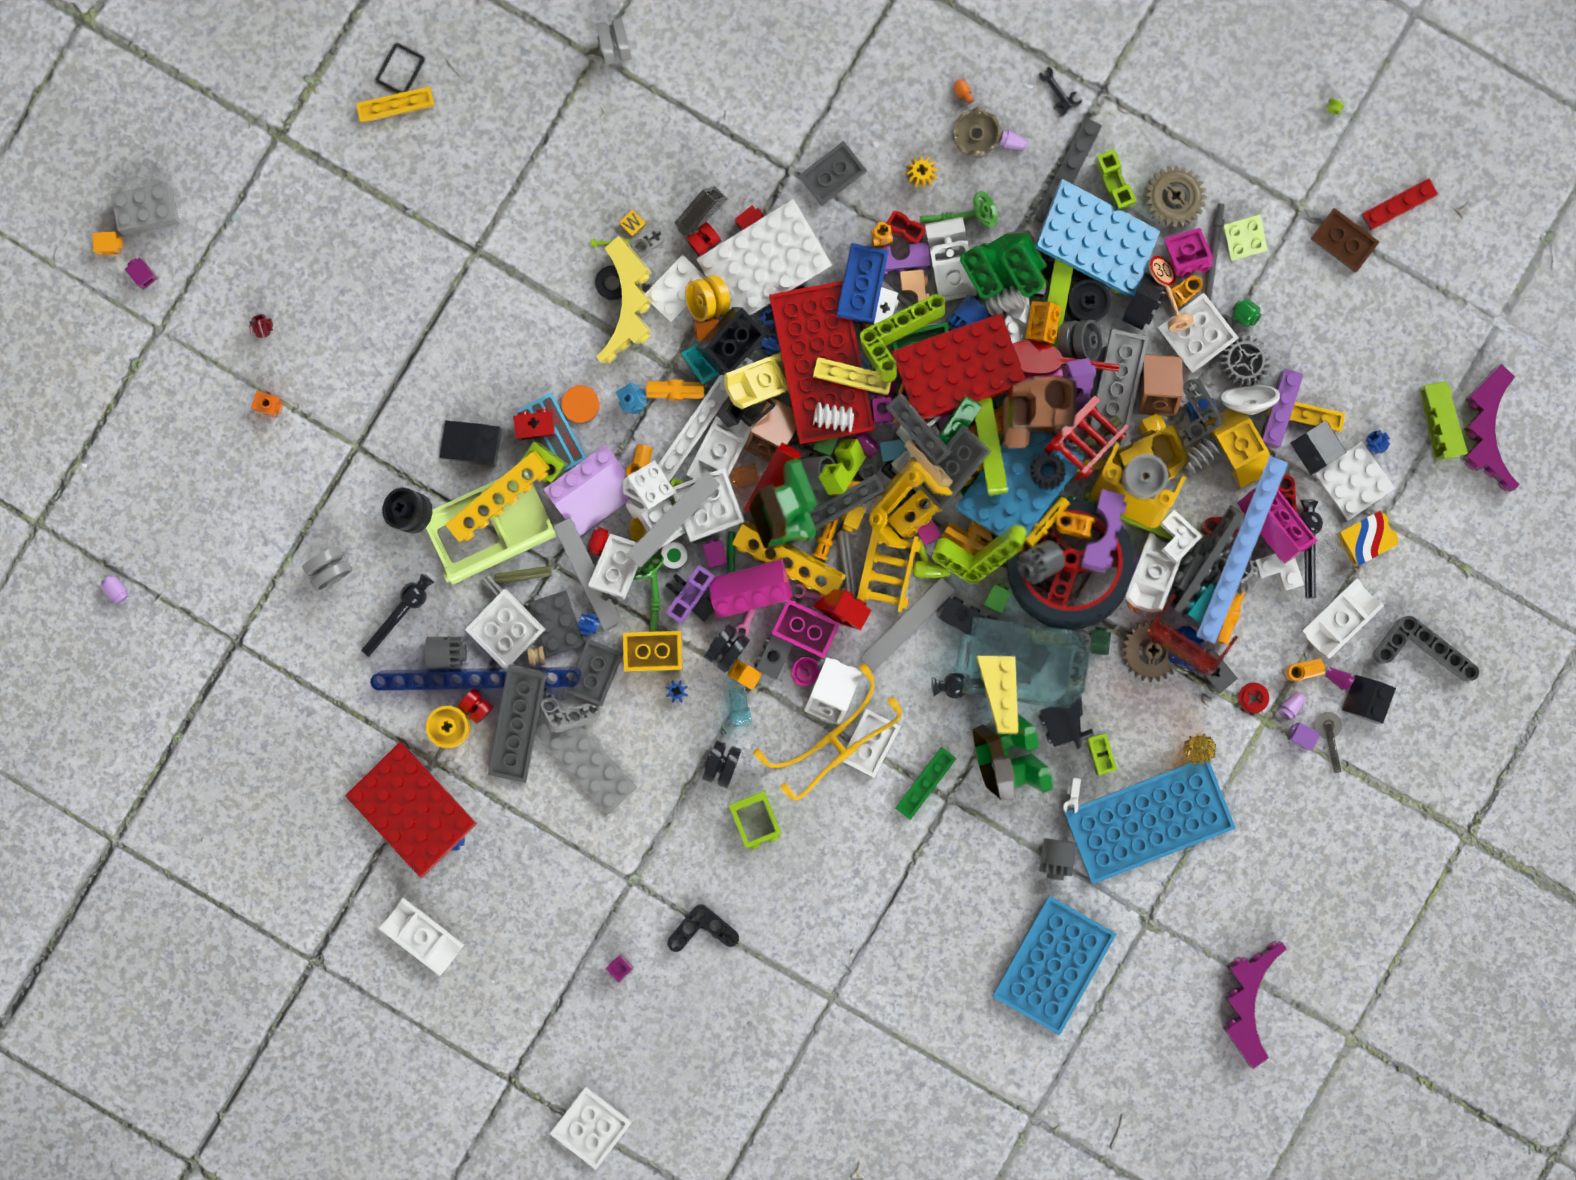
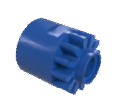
(966, 313)

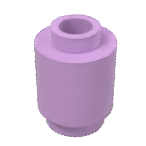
(114, 589)

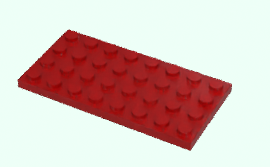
(809, 330)

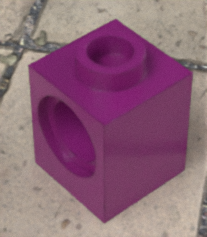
(140, 273)
(879, 418)
(714, 553)
(619, 968)

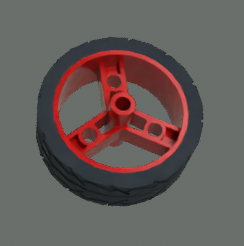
(1054, 610)

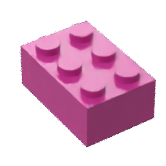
(805, 628)

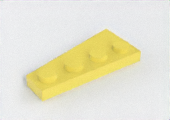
(1000, 685)

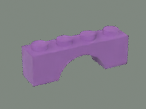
(1280, 413)
(1097, 554)

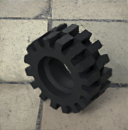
(1051, 481)

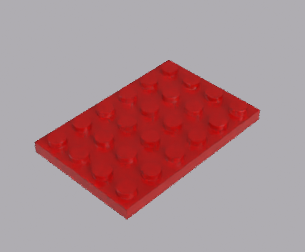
(961, 362)
(411, 809)

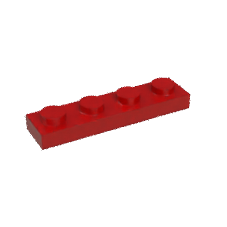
(1399, 204)

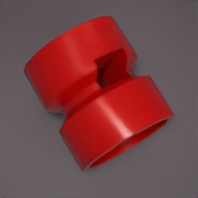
(698, 244)
(470, 701)

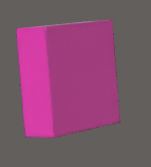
(928, 532)

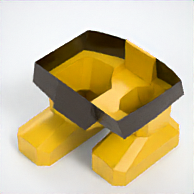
(1158, 441)

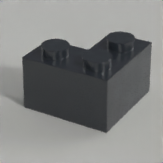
(1147, 298)

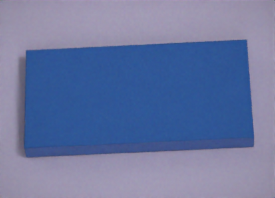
(862, 283)

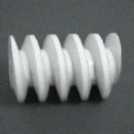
(1006, 301)
(833, 417)

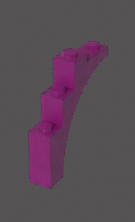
(1485, 452)
(1243, 1000)

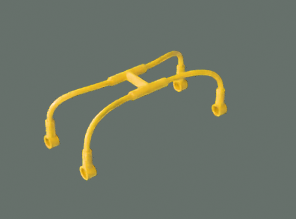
(832, 737)

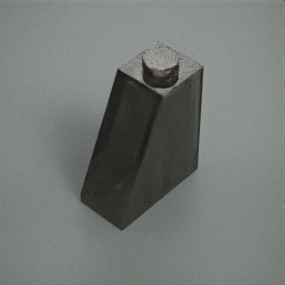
(700, 210)

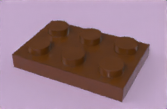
(1344, 240)

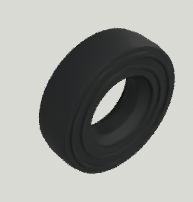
(600, 283)

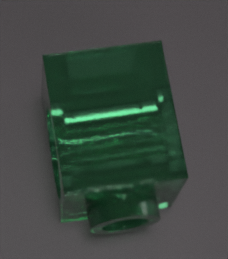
(1100, 641)

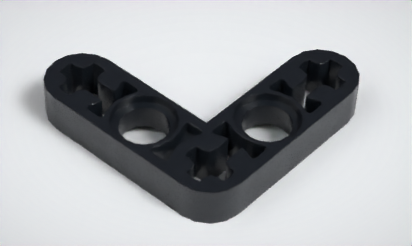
(705, 922)

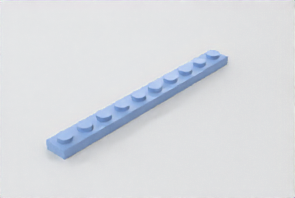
(1242, 549)

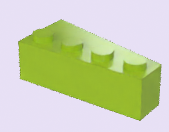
(1442, 422)

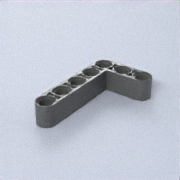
(1427, 646)

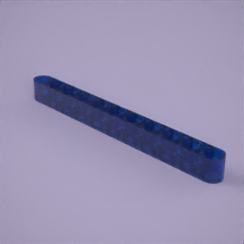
(466, 678)

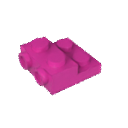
(1189, 253)

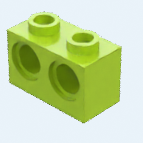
(550, 458)
(1101, 754)

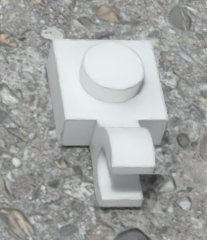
(1073, 790)

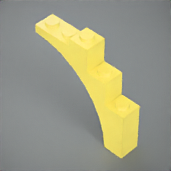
(630, 326)

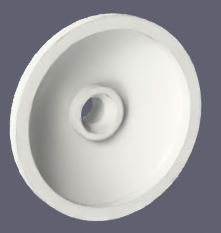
(1250, 399)

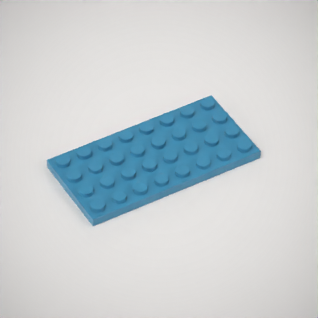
(1149, 820)

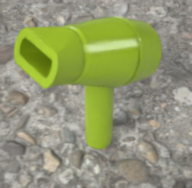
(928, 569)

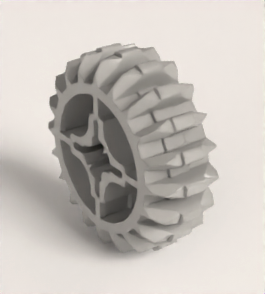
(1246, 367)
(1248, 579)

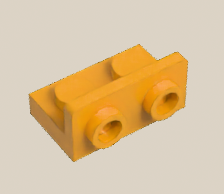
(1043, 322)

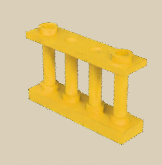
(869, 574)

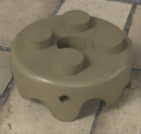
(976, 119)

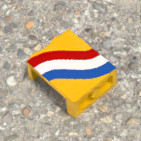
(1368, 538)

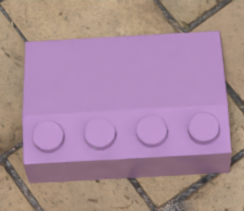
(590, 490)

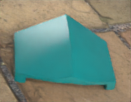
(698, 364)

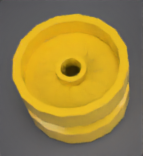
(707, 298)
(437, 729)

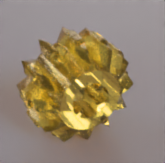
(1199, 749)

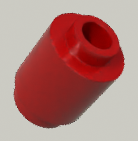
(598, 541)

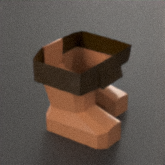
(1037, 406)

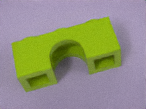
(1111, 175)
(839, 476)

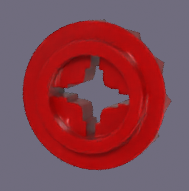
(1262, 696)

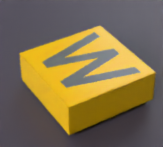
(632, 223)

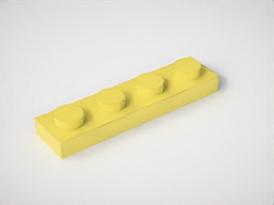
(850, 376)

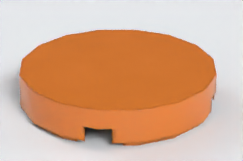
(580, 404)

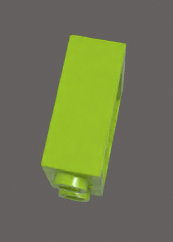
(756, 843)

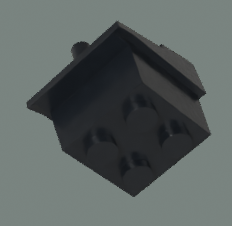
(1064, 724)

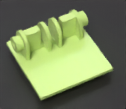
(1245, 237)

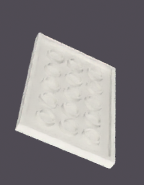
(767, 258)

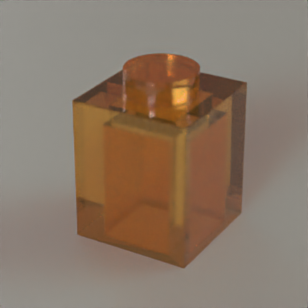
(745, 476)

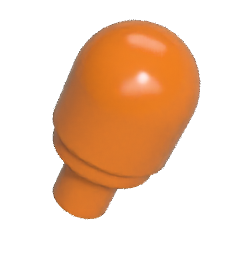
(963, 91)

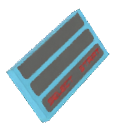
(564, 443)

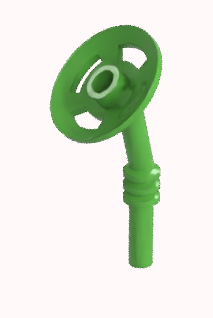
(978, 212)
(649, 571)

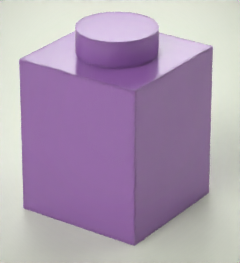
(1303, 736)

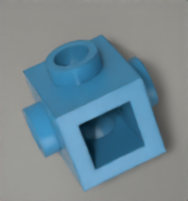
(632, 398)

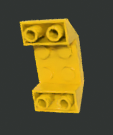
(1241, 446)

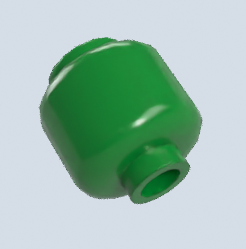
(1246, 312)

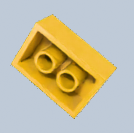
(652, 651)

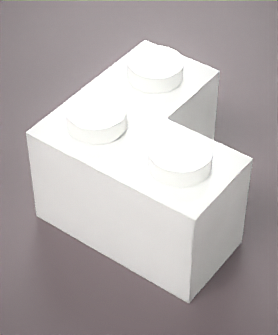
(1286, 574)

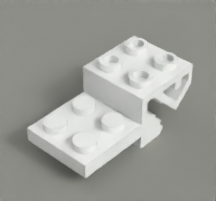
(946, 244)
(649, 497)

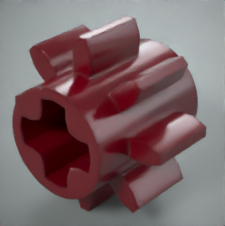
(261, 326)

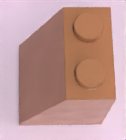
(1160, 385)
(771, 431)

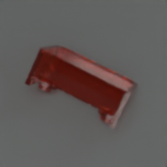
(1182, 646)

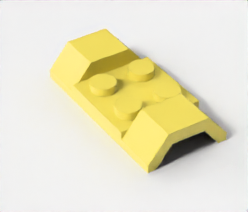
(756, 382)

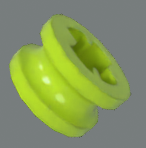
(1335, 106)

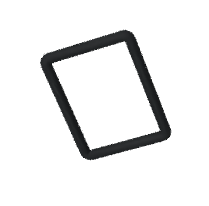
(387, 61)
(761, 415)

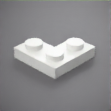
(1183, 536)

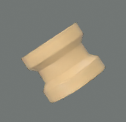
(536, 656)

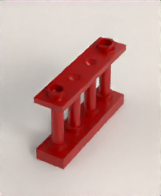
(1069, 433)

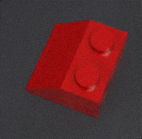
(844, 608)

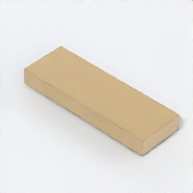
(934, 471)

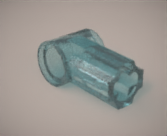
(740, 711)

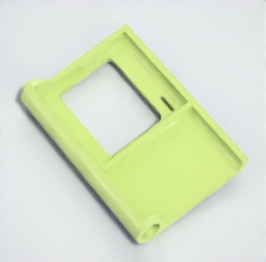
(518, 528)

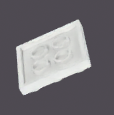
(1203, 338)
(1354, 481)
(716, 512)
(505, 629)
(590, 1128)

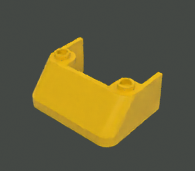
(908, 477)
(1143, 511)

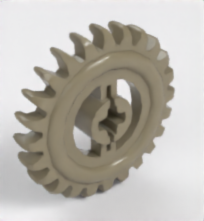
(1188, 209)
(1146, 670)

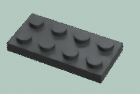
(960, 465)

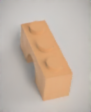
(914, 283)

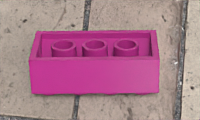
(1282, 528)
(750, 589)

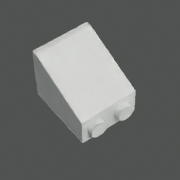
(833, 691)

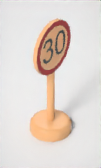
(1164, 274)

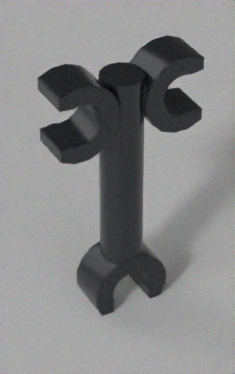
(1066, 102)

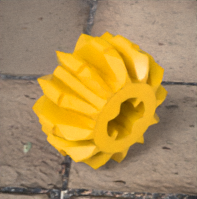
(916, 176)

